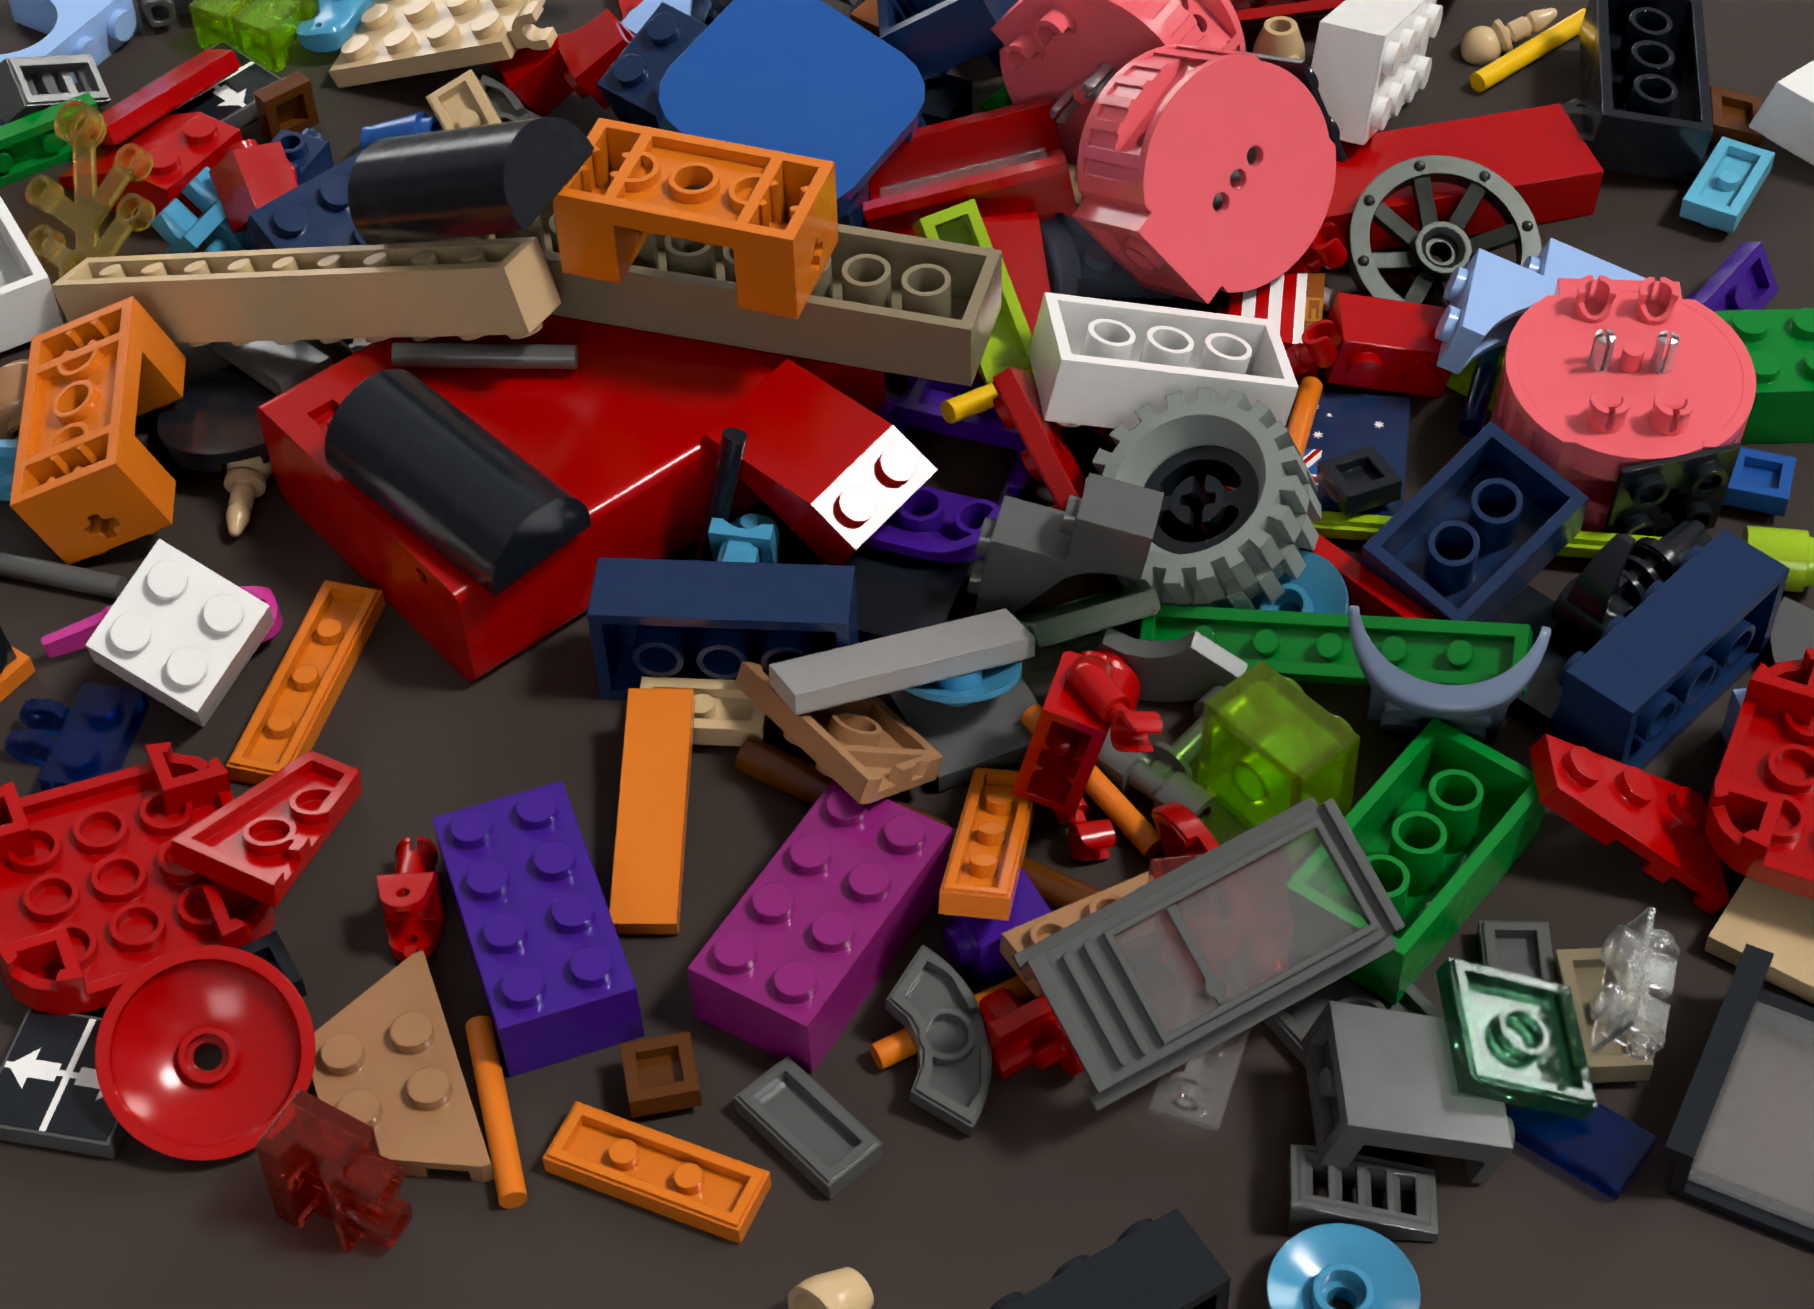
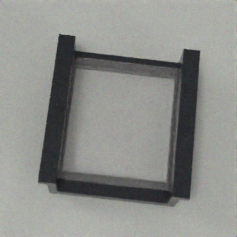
(1750, 1111)

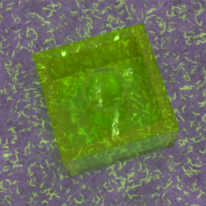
(1274, 748)

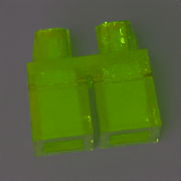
(252, 26)

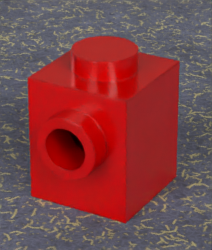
(251, 178)

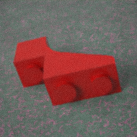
(571, 64)

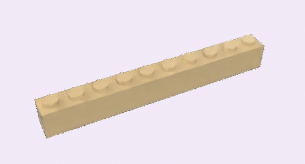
(327, 291)

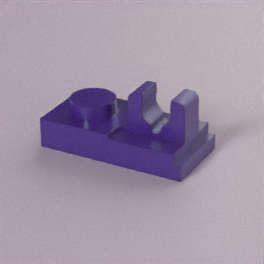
(1740, 281)

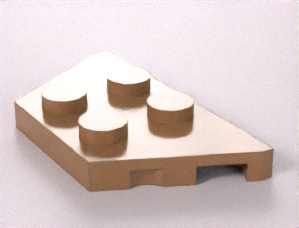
(854, 743)
(399, 1072)

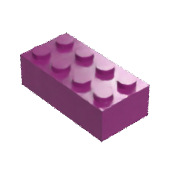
(820, 925)

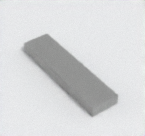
(901, 661)

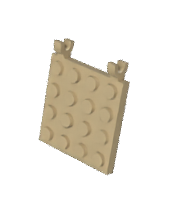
(437, 36)

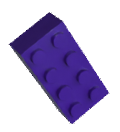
(538, 928)

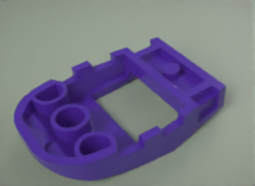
(939, 522)

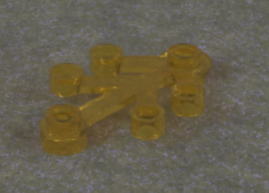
(84, 130)

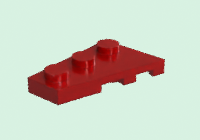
(1636, 808)
(272, 829)

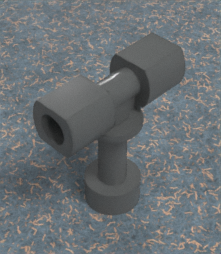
(1166, 771)

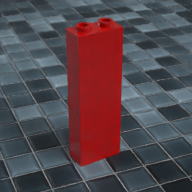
(1527, 147)

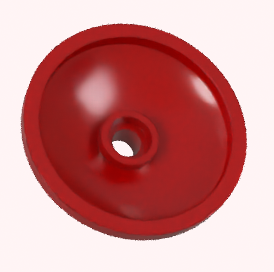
(192, 1002)

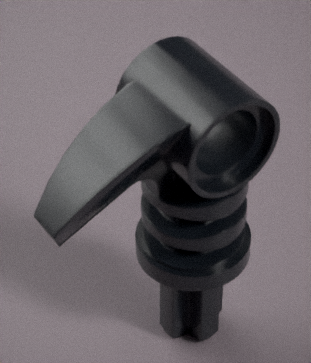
(1620, 577)

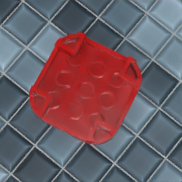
(1765, 785)
(96, 882)

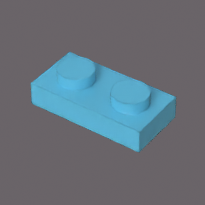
(1727, 185)

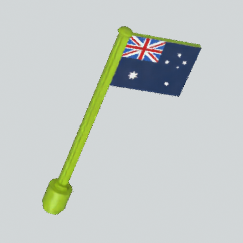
(1360, 420)

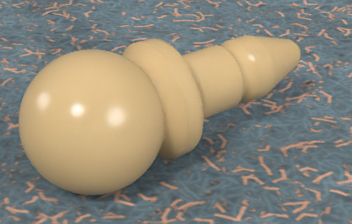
(1485, 44)
(244, 482)

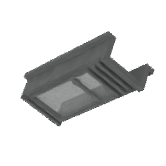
(1213, 948)

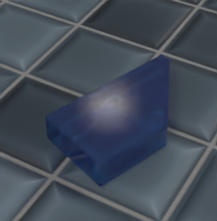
(1598, 1150)

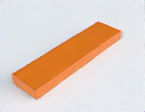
(307, 681)
(652, 811)
(987, 848)

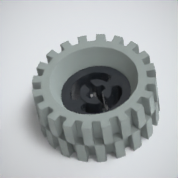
(1250, 528)

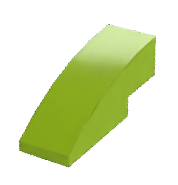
(1011, 334)

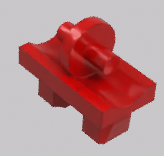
(1024, 1034)

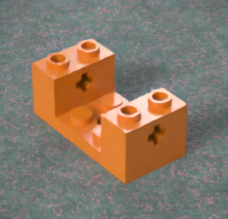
(758, 201)
(77, 462)

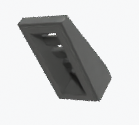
(20, 95)
(1364, 1174)

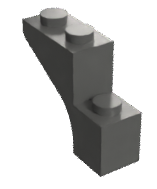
(1040, 545)

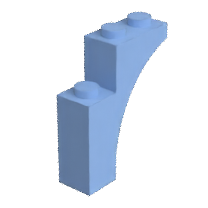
(1495, 293)

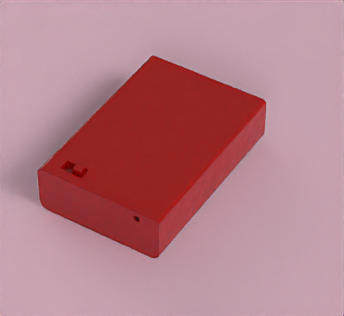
(610, 433)

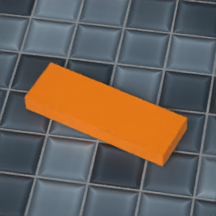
(657, 1172)

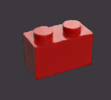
(1387, 345)

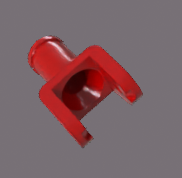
(413, 900)

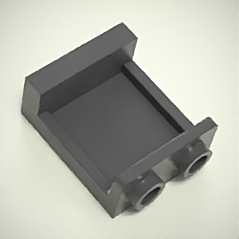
(1394, 1086)

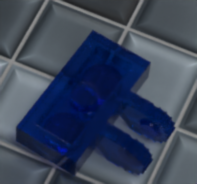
(90, 738)

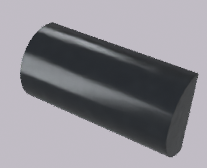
(463, 180)
(450, 479)

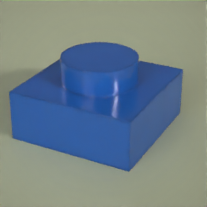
(1761, 482)

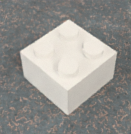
(180, 633)

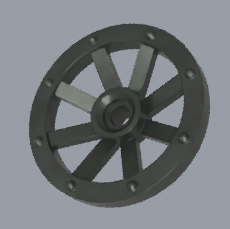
(1435, 238)

